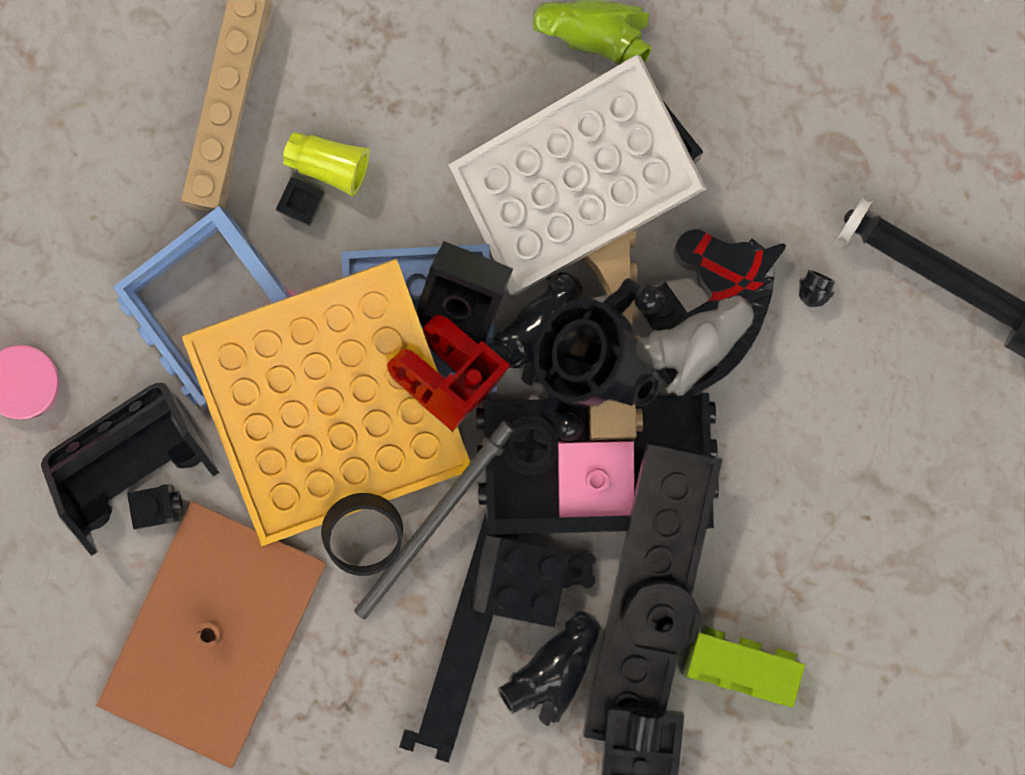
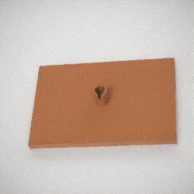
(211, 635)

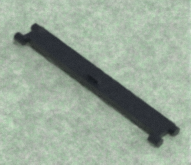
(456, 667)

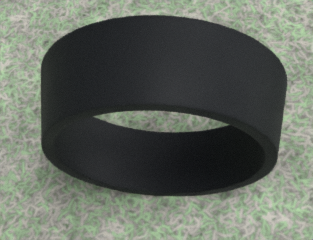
(357, 502)

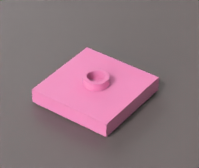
(595, 478)

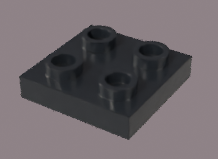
(642, 741)

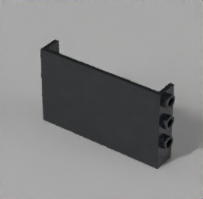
(531, 502)

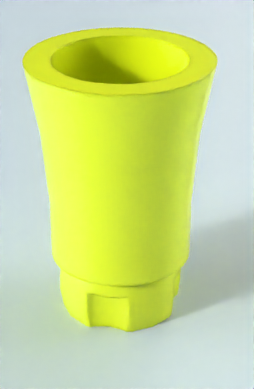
(328, 161)

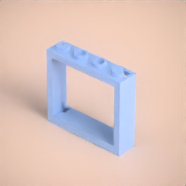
(150, 327)

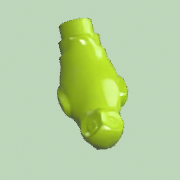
(596, 27)

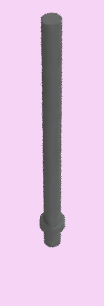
(492, 446)

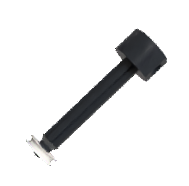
(939, 270)

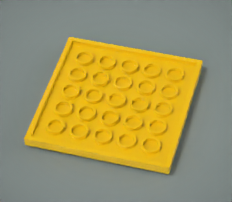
(312, 404)

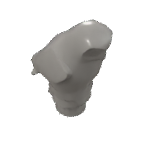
(696, 343)

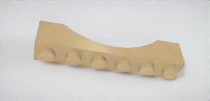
(218, 128)
(612, 266)

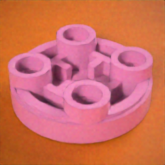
(27, 382)

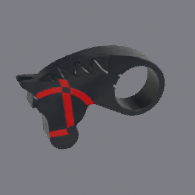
(726, 272)

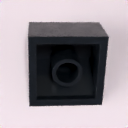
(464, 290)

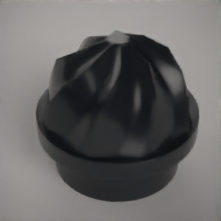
(815, 289)

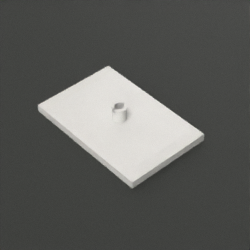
(577, 175)

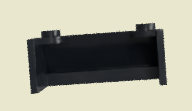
(117, 454)

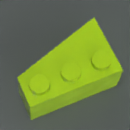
(744, 667)

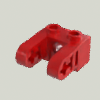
(452, 398)

